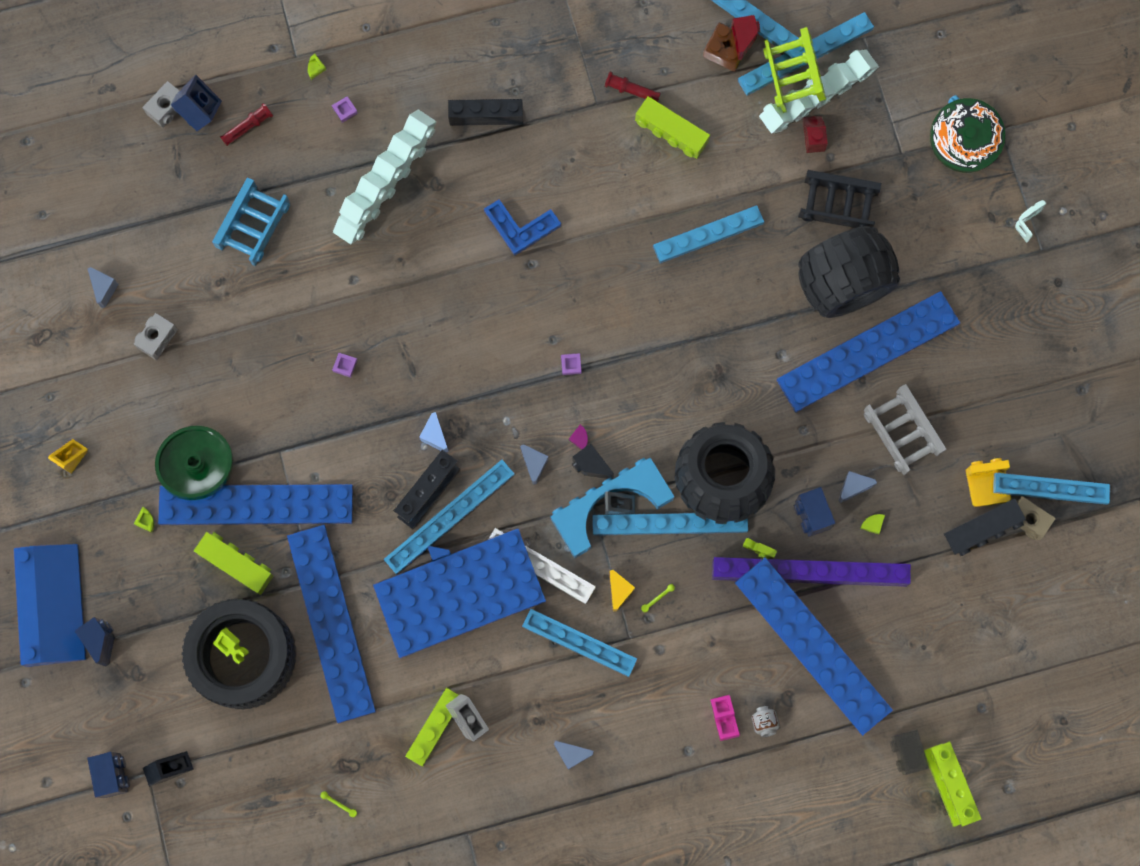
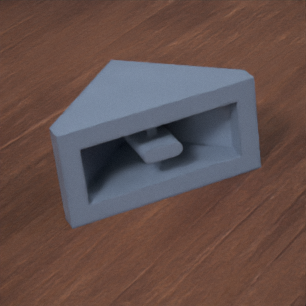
(103, 286)
(534, 461)
(854, 485)
(572, 754)

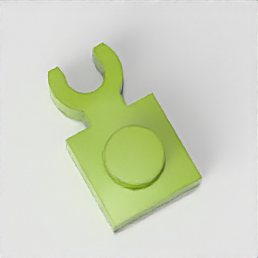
(760, 549)
(228, 644)

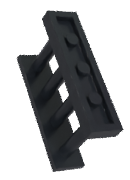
(833, 183)
(427, 489)

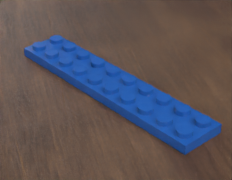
(868, 351)
(261, 505)
(331, 624)
(813, 646)

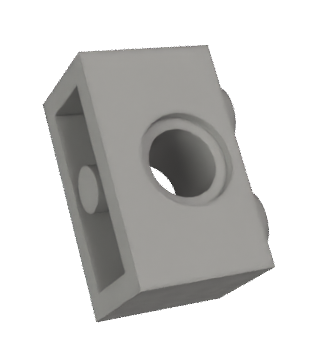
(154, 106)
(155, 347)
(467, 717)

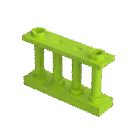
(812, 72)
(952, 784)

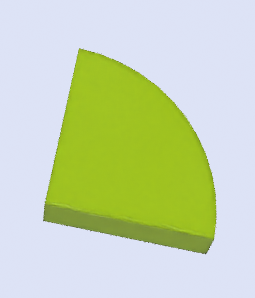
(315, 67)
(145, 520)
(873, 523)

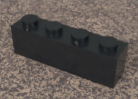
(485, 112)
(985, 527)

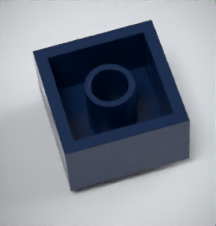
(814, 512)
(108, 774)

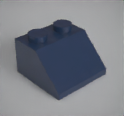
(196, 103)
(97, 639)

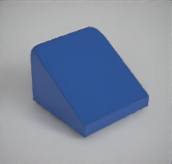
(438, 553)

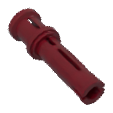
(624, 85)
(252, 120)

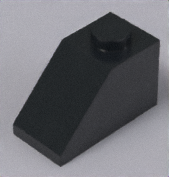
(591, 463)
(167, 768)

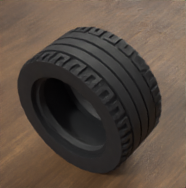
(202, 636)

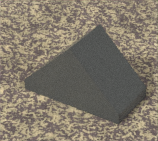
(619, 503)

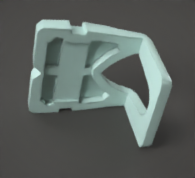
(1028, 214)

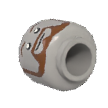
(765, 721)

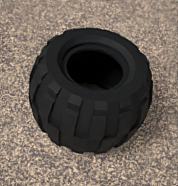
(848, 271)
(721, 501)

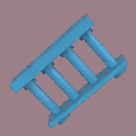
(240, 207)

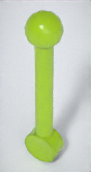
(645, 608)
(352, 813)

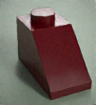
(744, 33)
(815, 134)

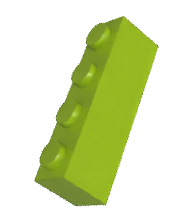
(672, 128)
(233, 563)

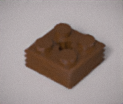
(715, 48)

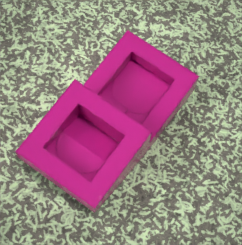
(724, 718)

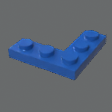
(520, 238)

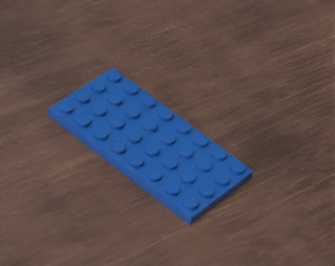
(459, 593)

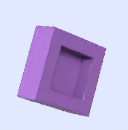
(344, 109)
(571, 364)
(344, 365)

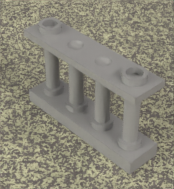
(915, 413)

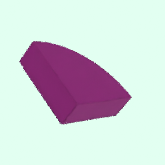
(579, 437)

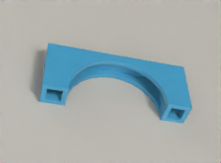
(641, 479)

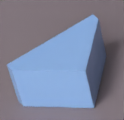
(433, 434)

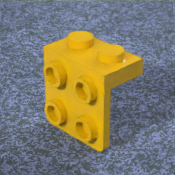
(981, 480)

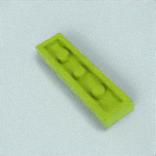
(431, 730)

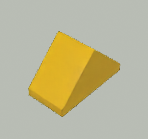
(69, 455)
(620, 590)

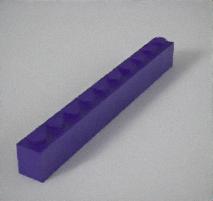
(819, 571)

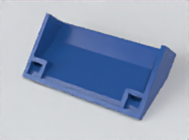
(49, 604)

